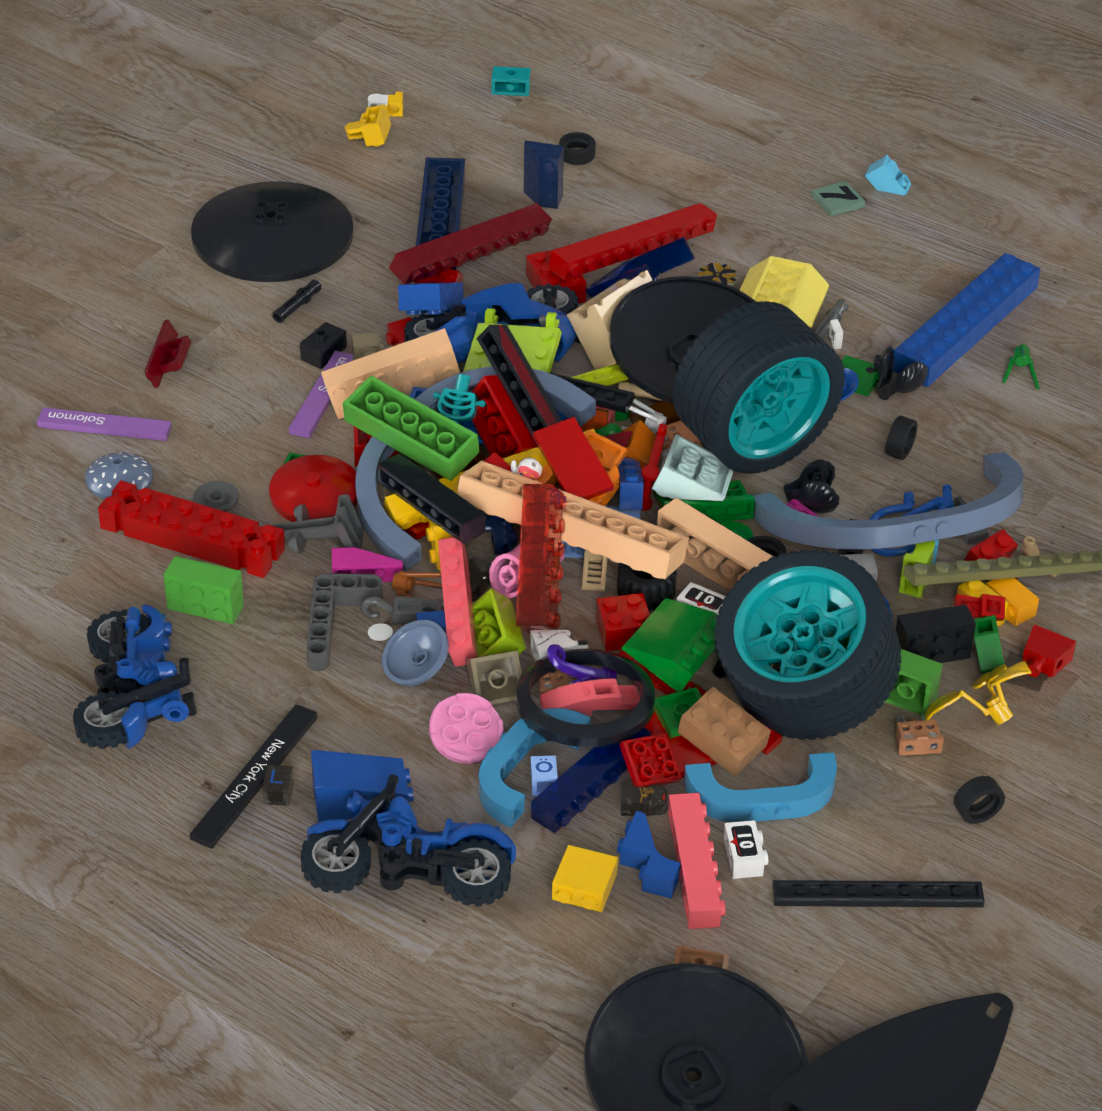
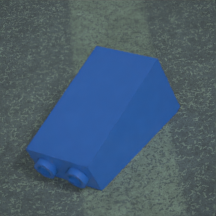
(340, 774)

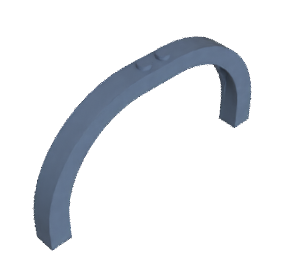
(380, 528)
(904, 530)

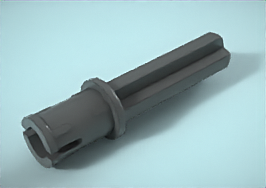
(832, 314)

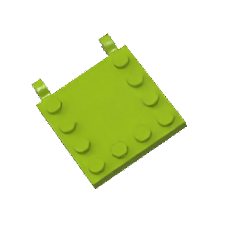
(536, 343)

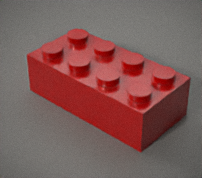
(499, 420)

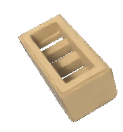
(588, 557)

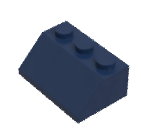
(543, 173)

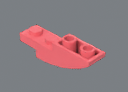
(592, 695)

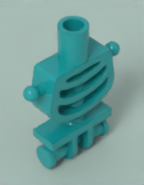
(460, 392)

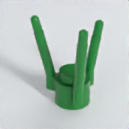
(1021, 358)

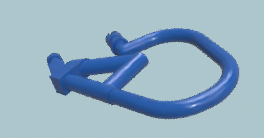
(937, 503)

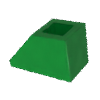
(988, 643)

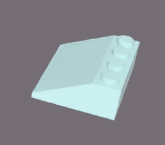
(692, 473)

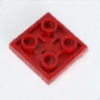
(650, 761)

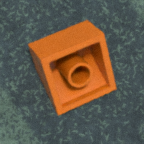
(640, 443)

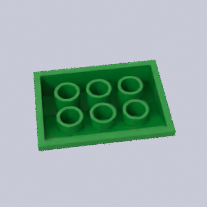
(674, 642)

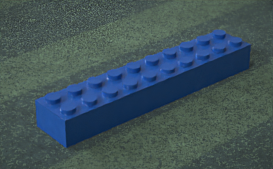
(968, 316)

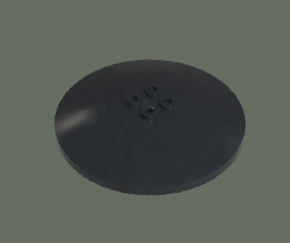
(301, 238)
(661, 322)
(686, 1022)

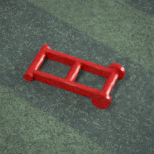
(650, 472)

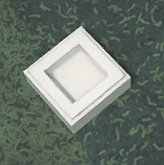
(835, 334)

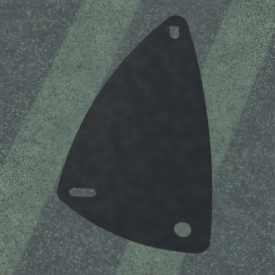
(909, 1063)

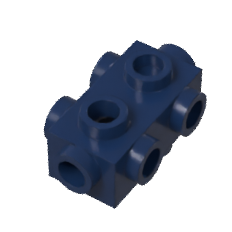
(501, 534)

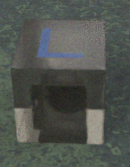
(278, 785)

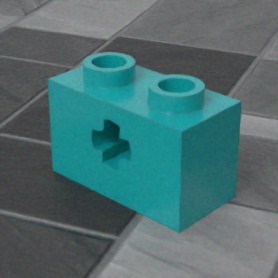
(510, 81)

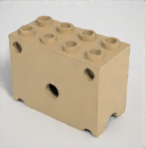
(594, 318)

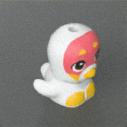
(528, 468)

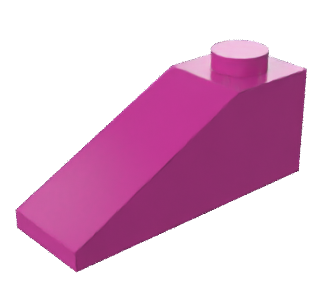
(360, 561)

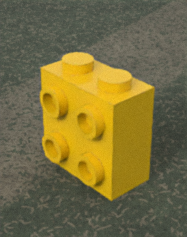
(585, 878)

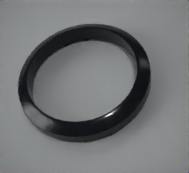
(592, 734)

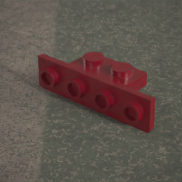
(167, 353)

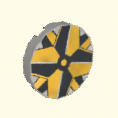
(719, 272)

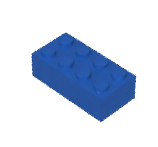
(430, 297)

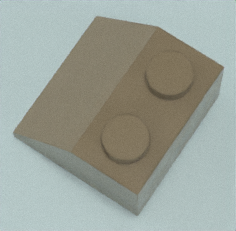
(495, 676)

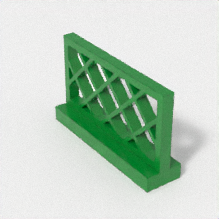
(735, 506)

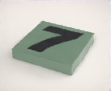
(838, 198)

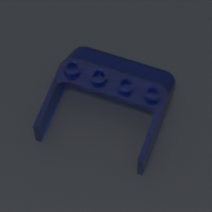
(655, 262)

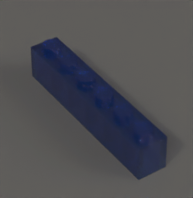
(580, 785)

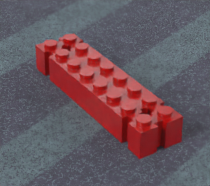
(191, 528)

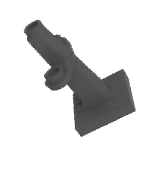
(343, 525)

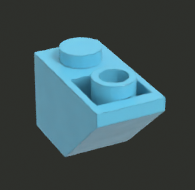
(888, 177)

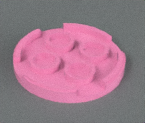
(465, 728)

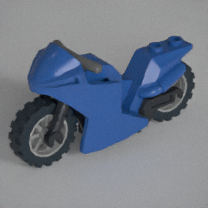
(512, 307)

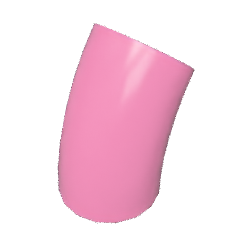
(505, 573)

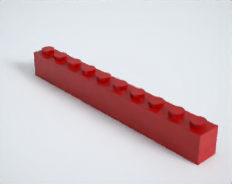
(631, 241)

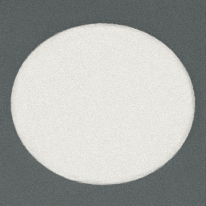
(380, 632)

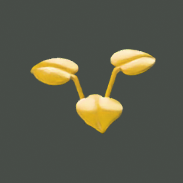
(996, 704)

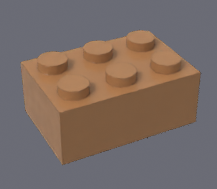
(724, 731)

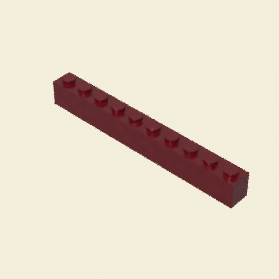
(470, 244)

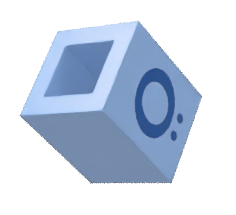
(542, 772)

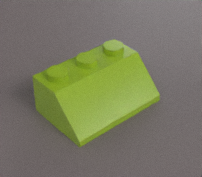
(496, 625)

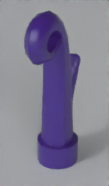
(581, 672)

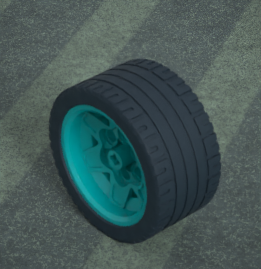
(758, 387)
(791, 595)

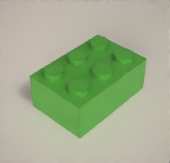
(203, 590)

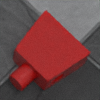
(1047, 652)

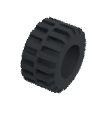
(654, 589)

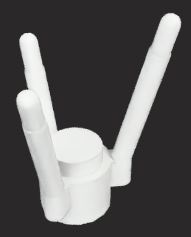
(653, 418)

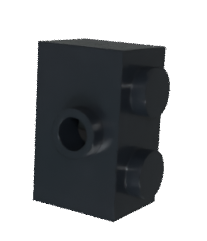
(321, 345)

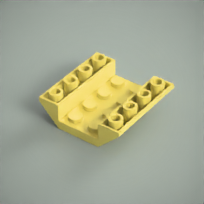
(789, 284)

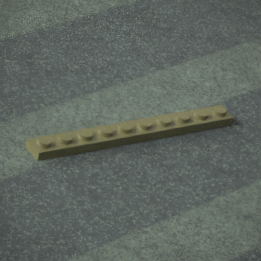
(1003, 568)

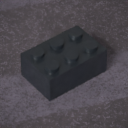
(938, 633)

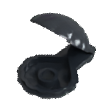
(907, 381)
(814, 487)

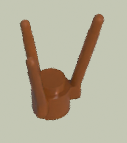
(404, 581)

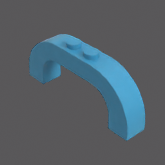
(495, 796)
(766, 802)

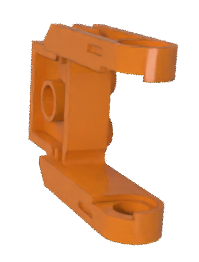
(610, 456)

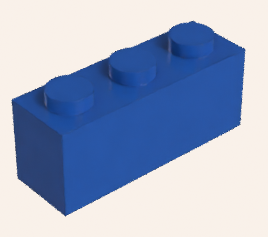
(630, 484)

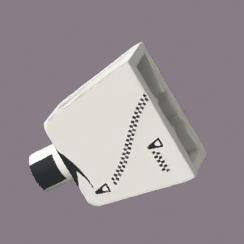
(542, 639)

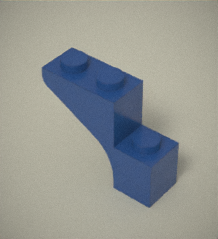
(638, 851)

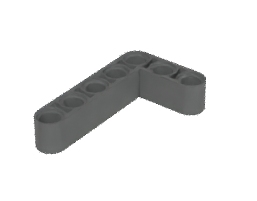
(326, 593)

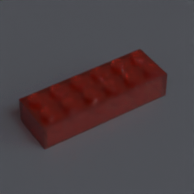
(540, 557)

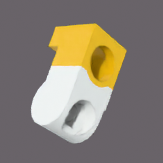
(393, 103)

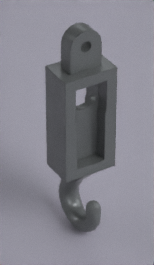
(403, 609)

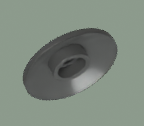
(217, 495)

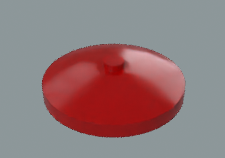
(312, 482)

